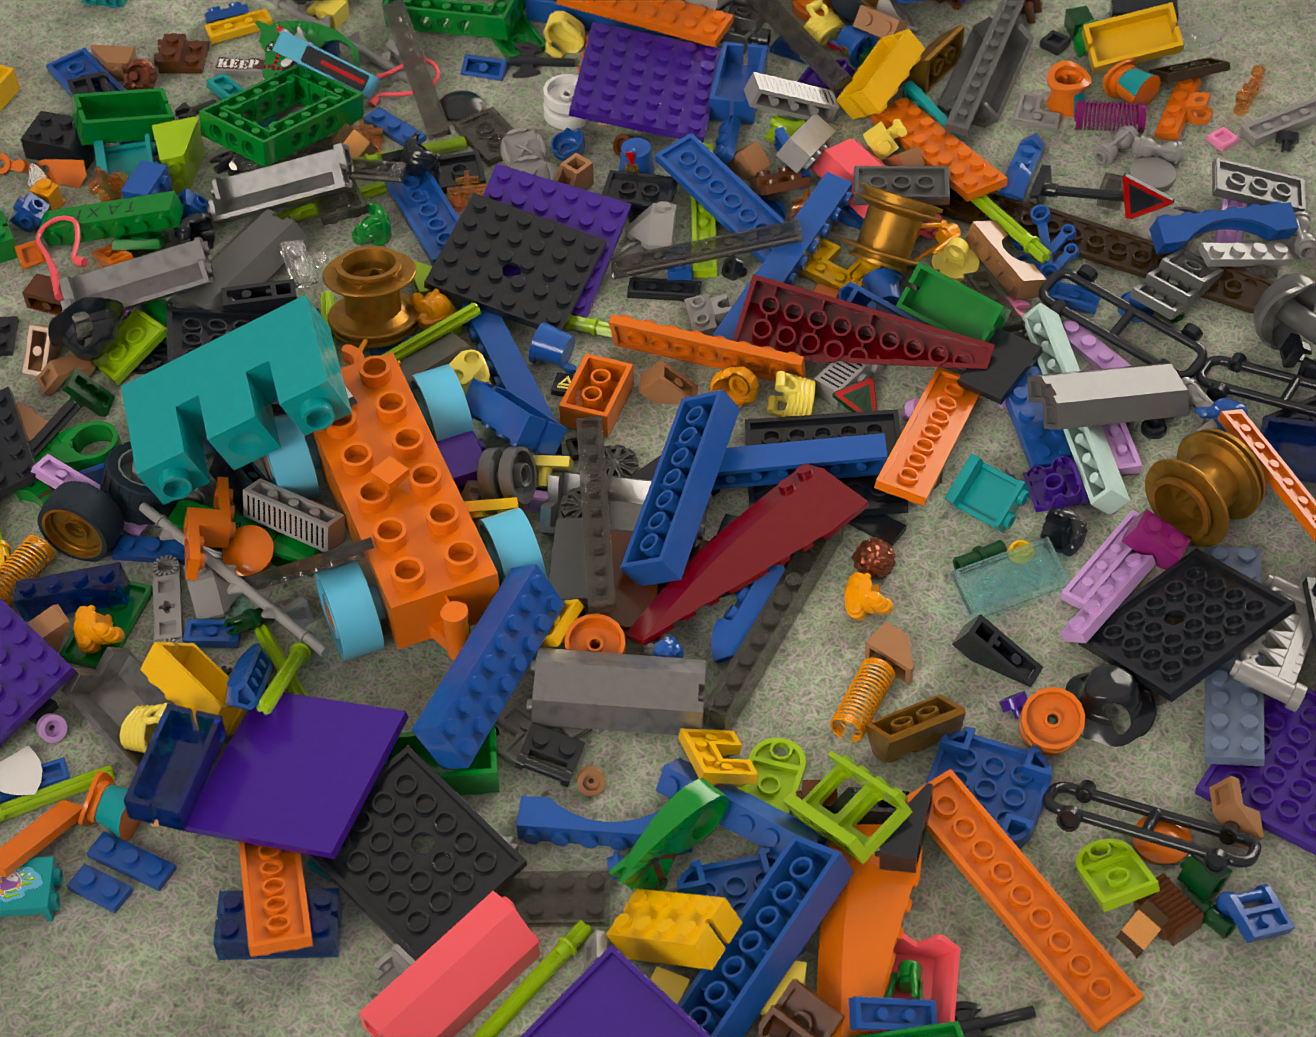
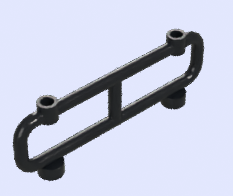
(1085, 278)
(1237, 363)
(1214, 860)

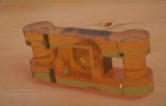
(1249, 91)

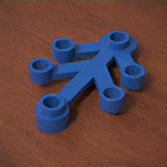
(1050, 267)

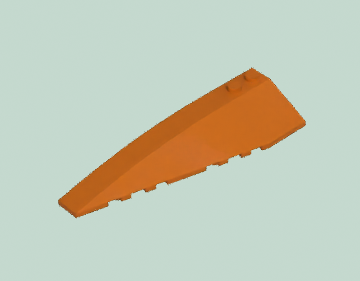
(862, 932)

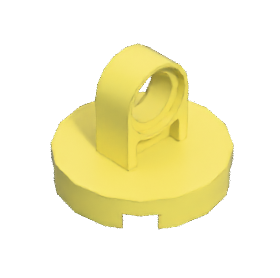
(956, 259)

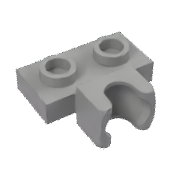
(706, 313)

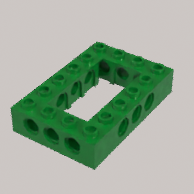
(465, 17)
(236, 118)

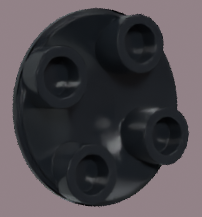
(460, 105)

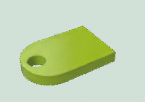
(776, 774)
(1115, 876)

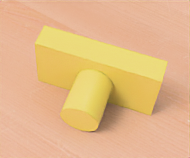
(547, 464)

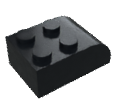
(55, 138)

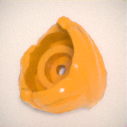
(432, 308)
(737, 383)
(864, 598)
(94, 630)

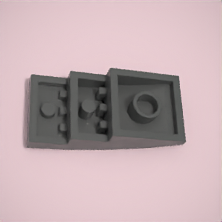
(745, 23)
(1176, 283)

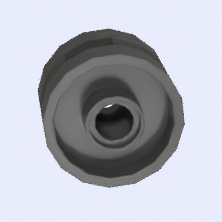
(507, 474)

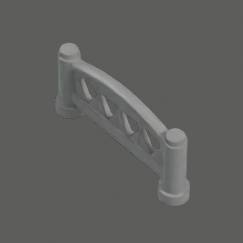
(1279, 680)

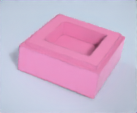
(1223, 139)

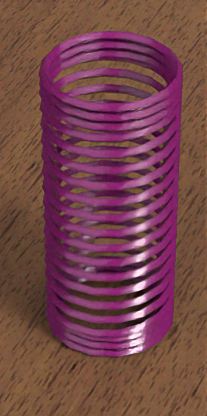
(1140, 113)

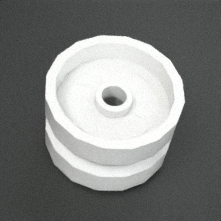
(557, 102)

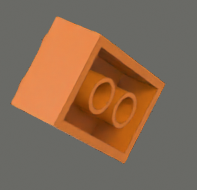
(597, 390)

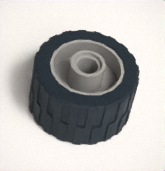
(127, 488)

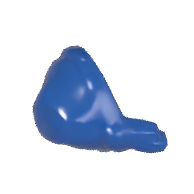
(1219, 405)

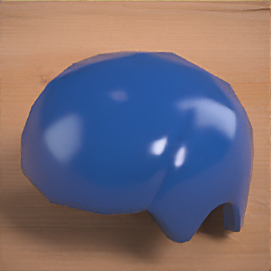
(568, 143)

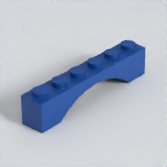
(1268, 222)
(547, 821)

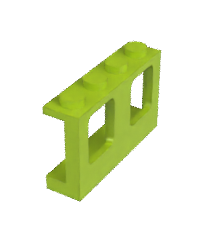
(840, 827)

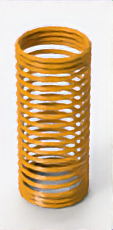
(32, 557)
(838, 730)

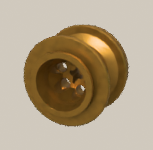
(890, 228)
(372, 298)
(1206, 486)

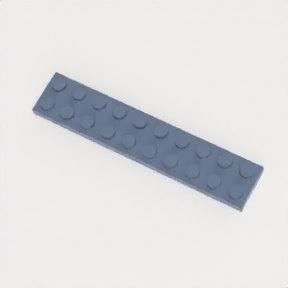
(1231, 708)

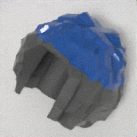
(665, 646)

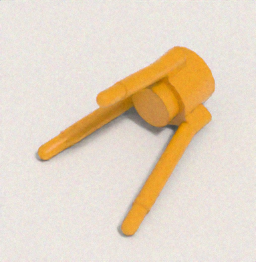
(943, 235)

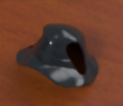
(105, 332)
(1113, 685)

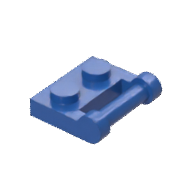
(1260, 921)

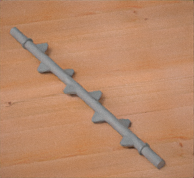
(365, 54)
(238, 585)

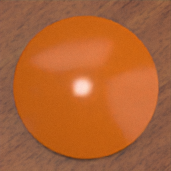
(249, 550)
(1159, 854)

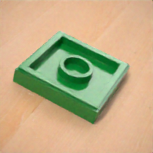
(145, 240)

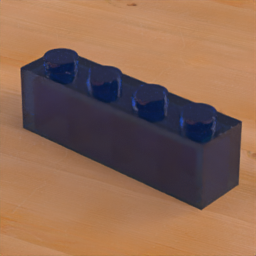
(94, 586)

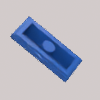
(484, 67)

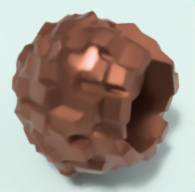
(139, 74)
(874, 557)

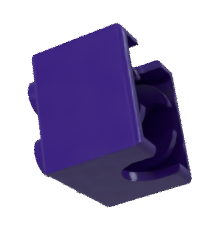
(462, 457)

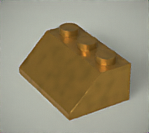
(937, 59)
(914, 727)

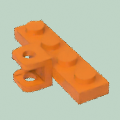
(1182, 107)

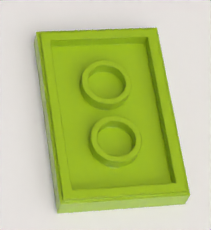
(137, 339)

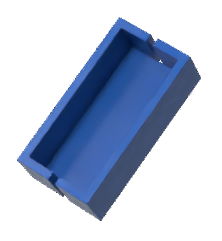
(731, 77)
(514, 418)

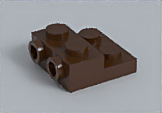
(180, 56)
(785, 180)

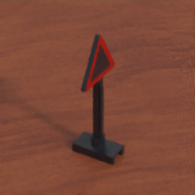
(1137, 196)

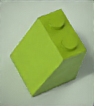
(181, 149)

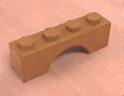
(576, 172)
(1017, 277)

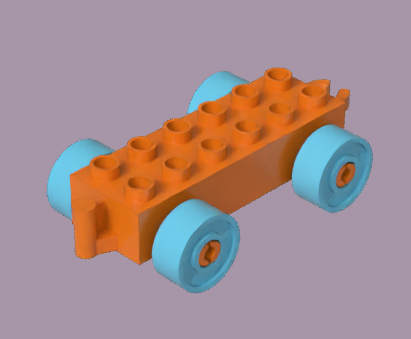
(428, 559)

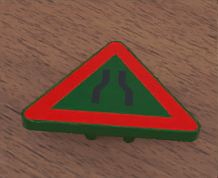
(858, 396)

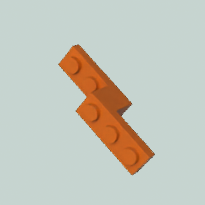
(208, 528)

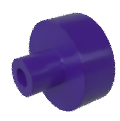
(1014, 703)

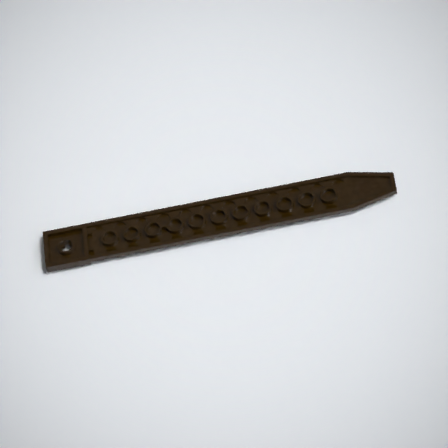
(1112, 247)

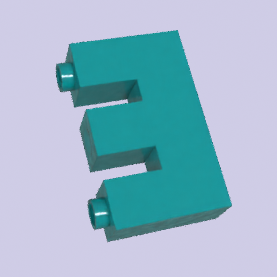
(228, 396)

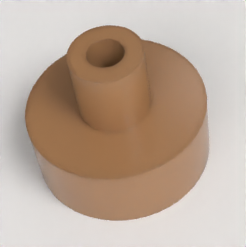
(592, 786)

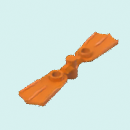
(62, 172)

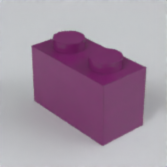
(1155, 537)

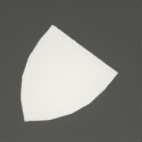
(21, 773)

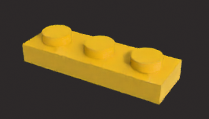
(237, 26)

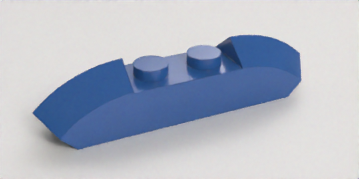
(1023, 167)
(856, 294)
(739, 618)
(249, 678)

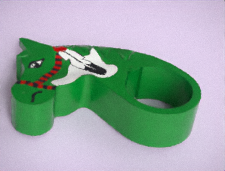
(311, 32)

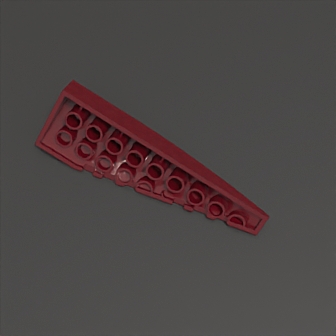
(839, 330)
(780, 523)

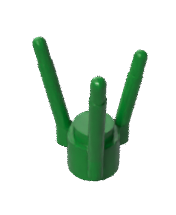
(907, 978)

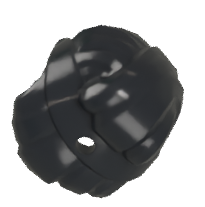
(419, 157)
(195, 226)
(1064, 530)

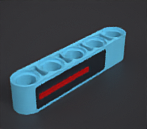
(325, 64)

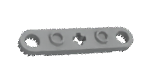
(167, 593)

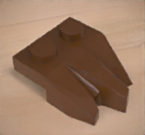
(800, 1014)

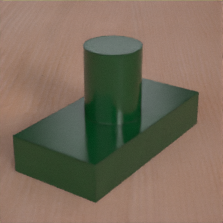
(88, 393)

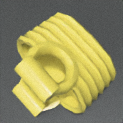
(823, 27)
(565, 32)
(470, 365)
(797, 394)
(140, 726)

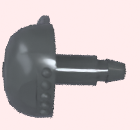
(1286, 309)

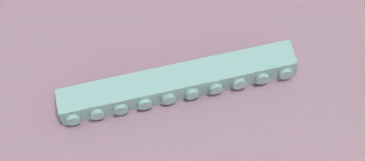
(1087, 443)

